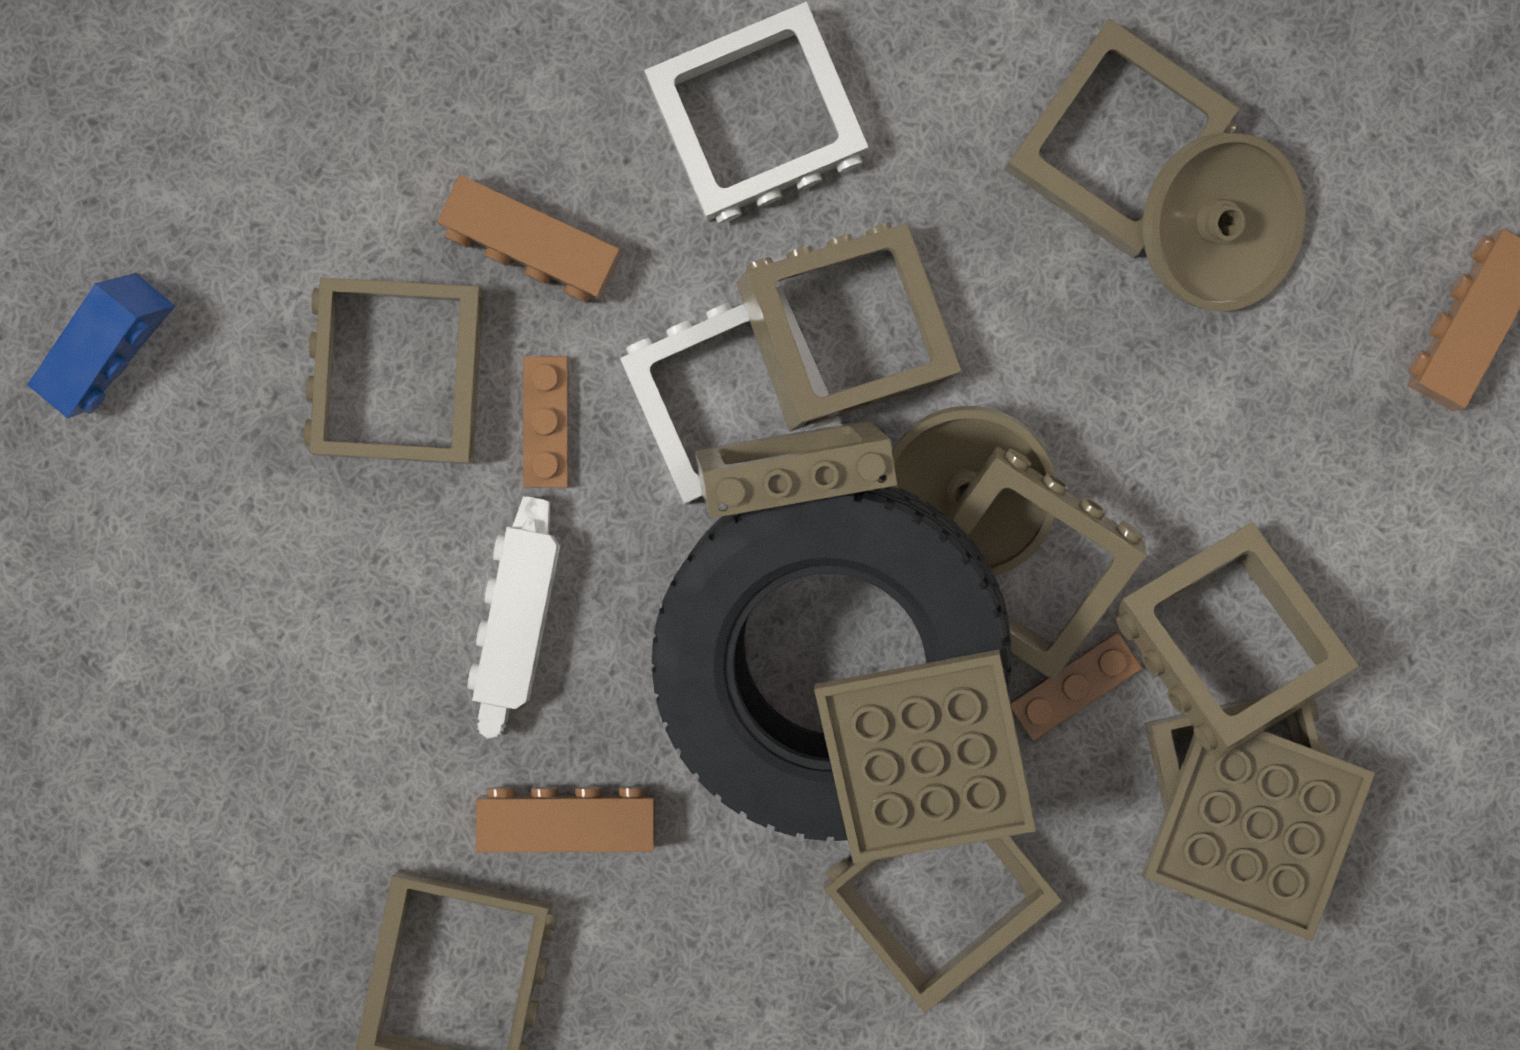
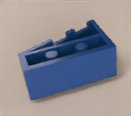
(99, 343)

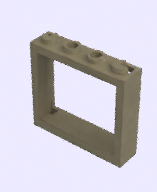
(466, 381)
(388, 947)

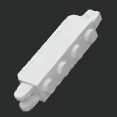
(516, 616)

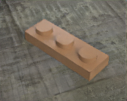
(545, 422)
(1075, 686)

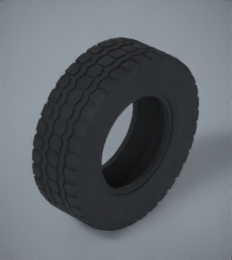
(698, 650)

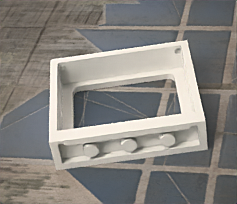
(803, 171)
(681, 337)

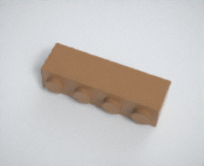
(528, 238)
(1474, 325)
(565, 822)

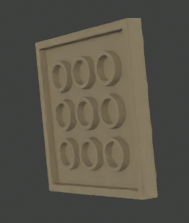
(925, 756)
(1260, 830)

